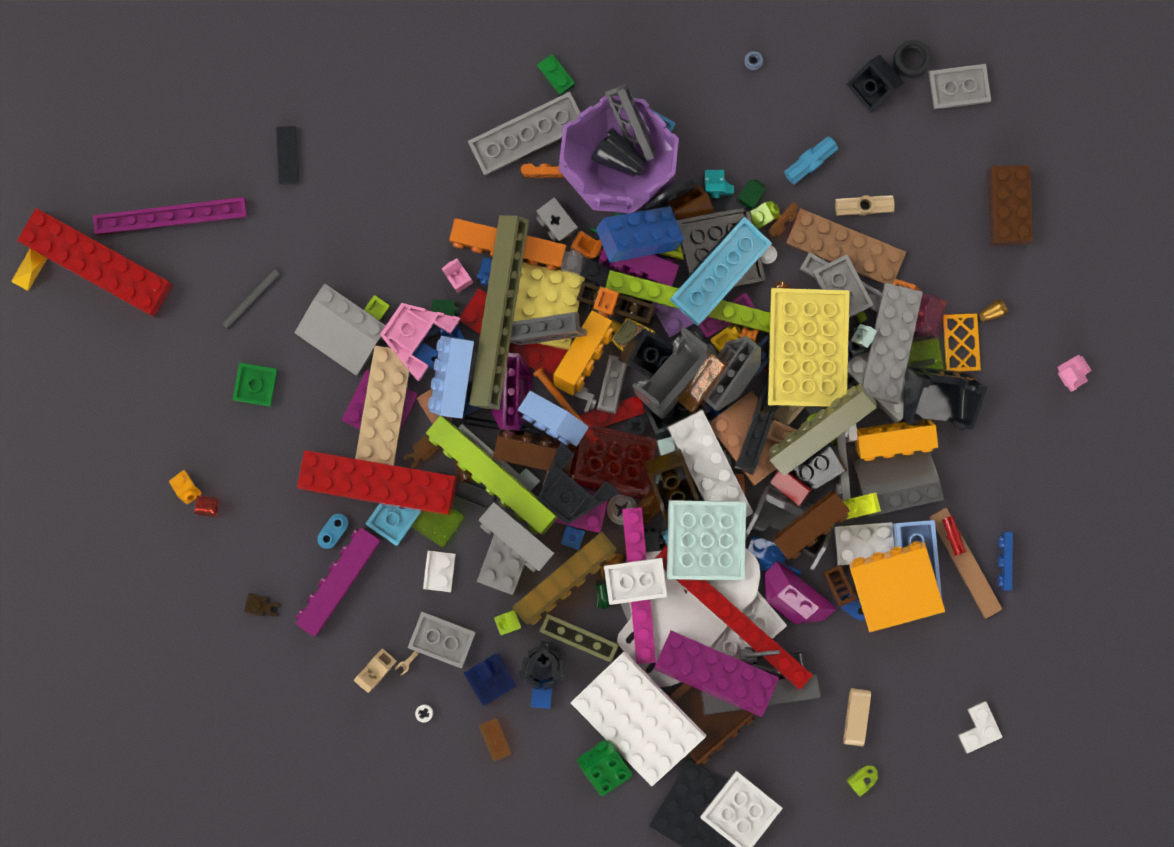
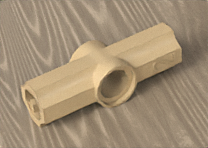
(877, 204)

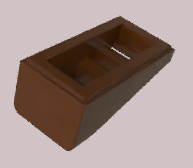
(835, 570)

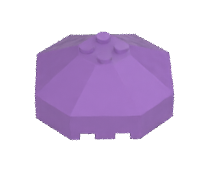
(603, 186)

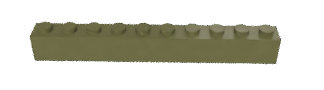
(499, 312)

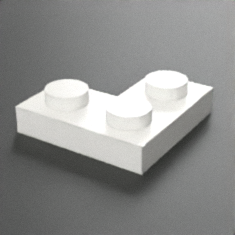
(984, 730)

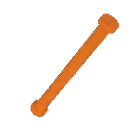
(554, 391)

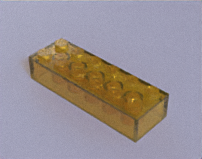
(564, 578)

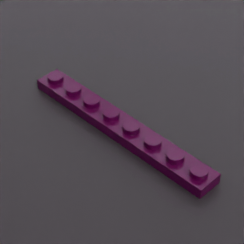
(170, 216)

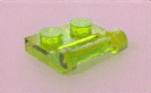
(924, 351)

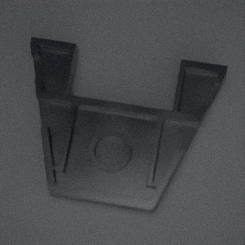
(565, 495)

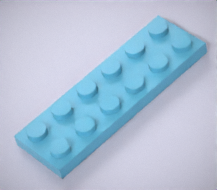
(720, 271)

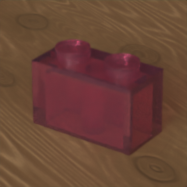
(930, 316)

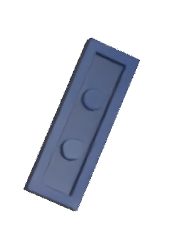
(1005, 542)

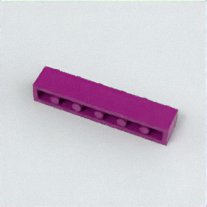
(338, 581)

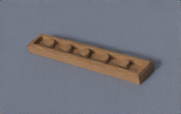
(968, 570)

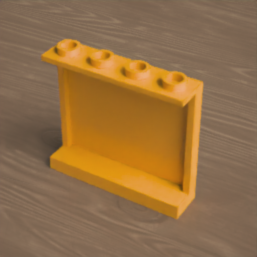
(896, 586)

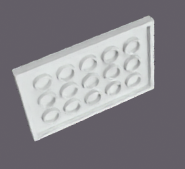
(638, 718)

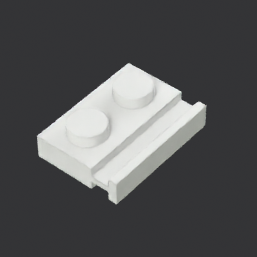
(439, 571)

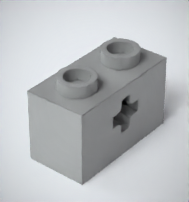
(554, 210)

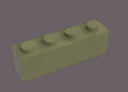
(579, 637)

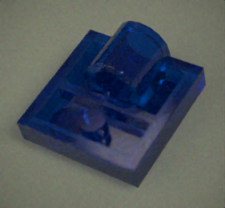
(490, 679)

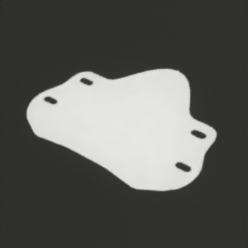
(689, 616)

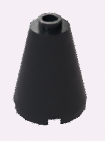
(618, 155)

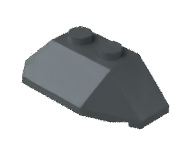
(742, 363)

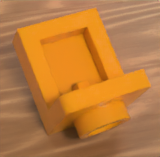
(184, 487)

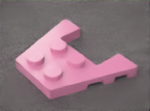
(407, 331)

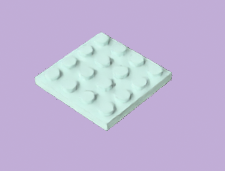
(706, 540)

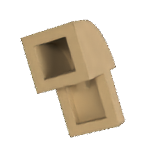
(375, 670)

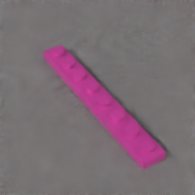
(640, 609)

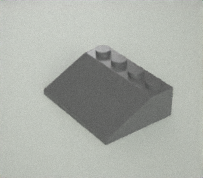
(899, 480)

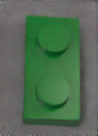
(556, 74)

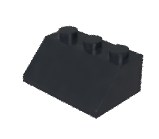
(646, 353)
(676, 414)

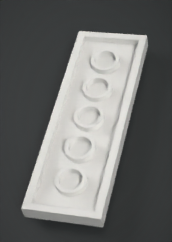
(706, 460)

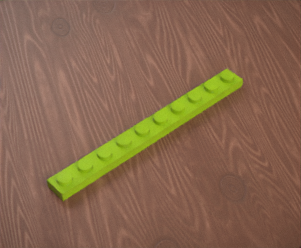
(662, 293)

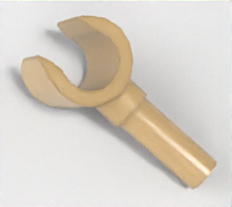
(405, 664)

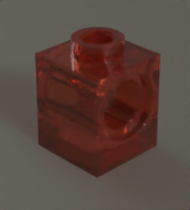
(206, 506)

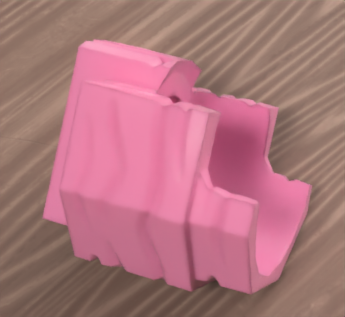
(1074, 372)

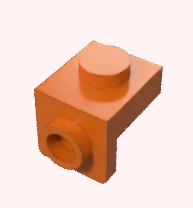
(587, 245)

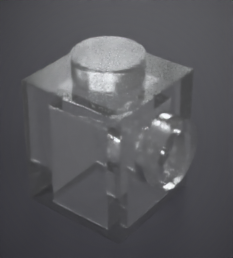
(572, 262)

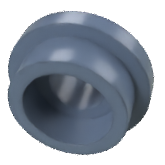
(756, 55)

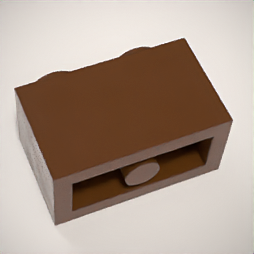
(692, 204)

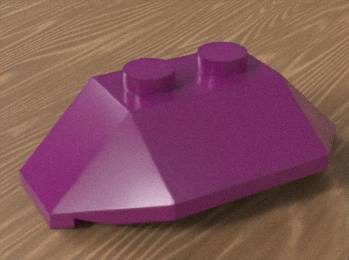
(515, 389)
(794, 596)

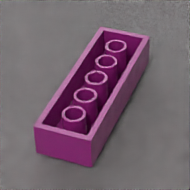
(716, 673)

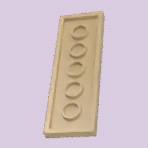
(383, 408)

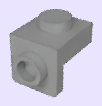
(584, 395)

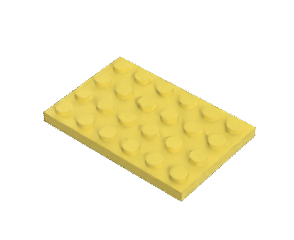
(808, 346)

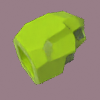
(863, 779)

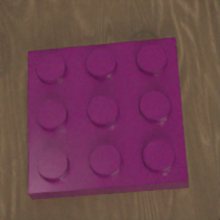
(354, 412)

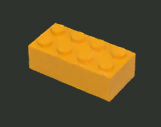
(583, 353)
(895, 438)

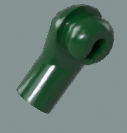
(603, 596)

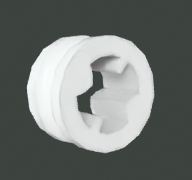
(422, 707)

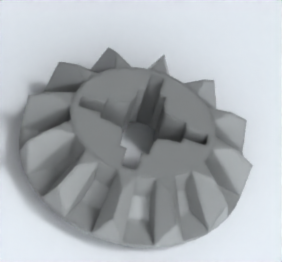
(612, 510)

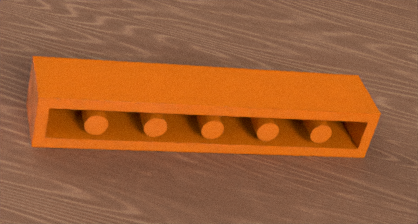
(483, 238)

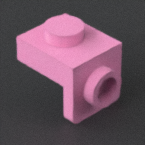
(457, 275)

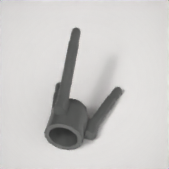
(749, 655)

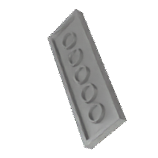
(523, 134)
(892, 342)

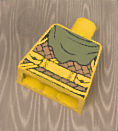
(625, 332)

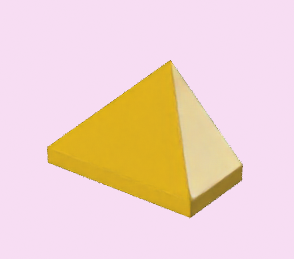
(29, 269)

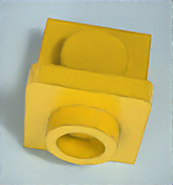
(728, 334)

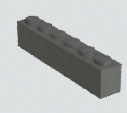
(783, 693)

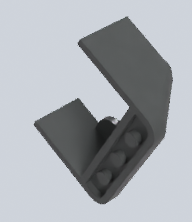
(674, 375)
(778, 511)

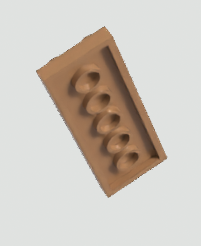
(832, 241)

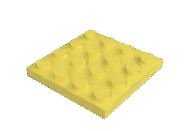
(547, 294)

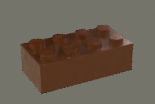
(1010, 205)
(529, 450)
(811, 524)

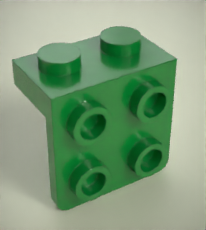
(604, 767)

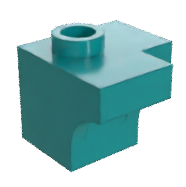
(716, 185)

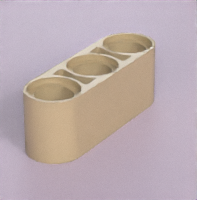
(857, 717)

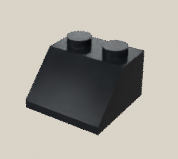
(875, 83)

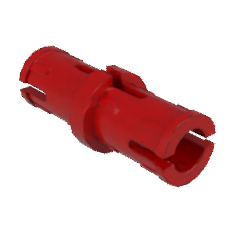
(953, 535)

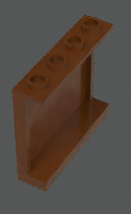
(716, 726)

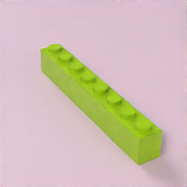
(491, 474)

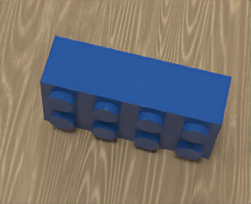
(639, 234)

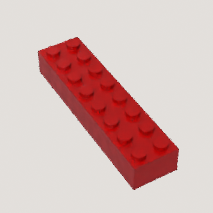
(95, 262)
(377, 483)

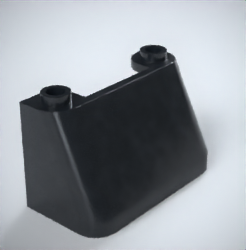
(942, 396)

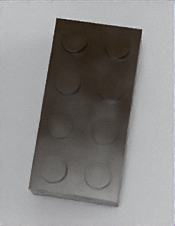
(670, 480)

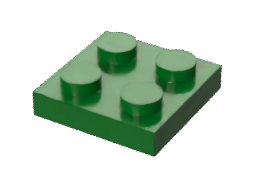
(255, 384)

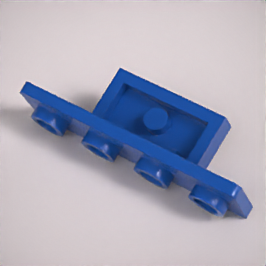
(767, 554)

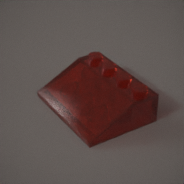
(615, 458)

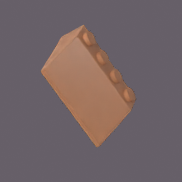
(731, 430)

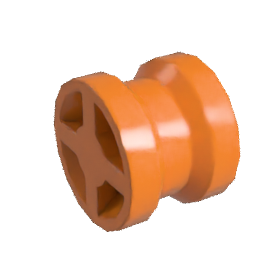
(754, 335)

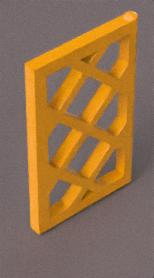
(974, 332)

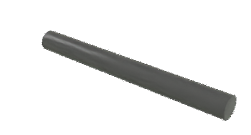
(251, 298)

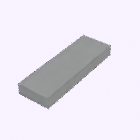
(612, 385)

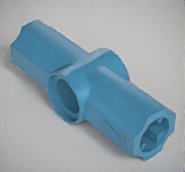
(811, 160)

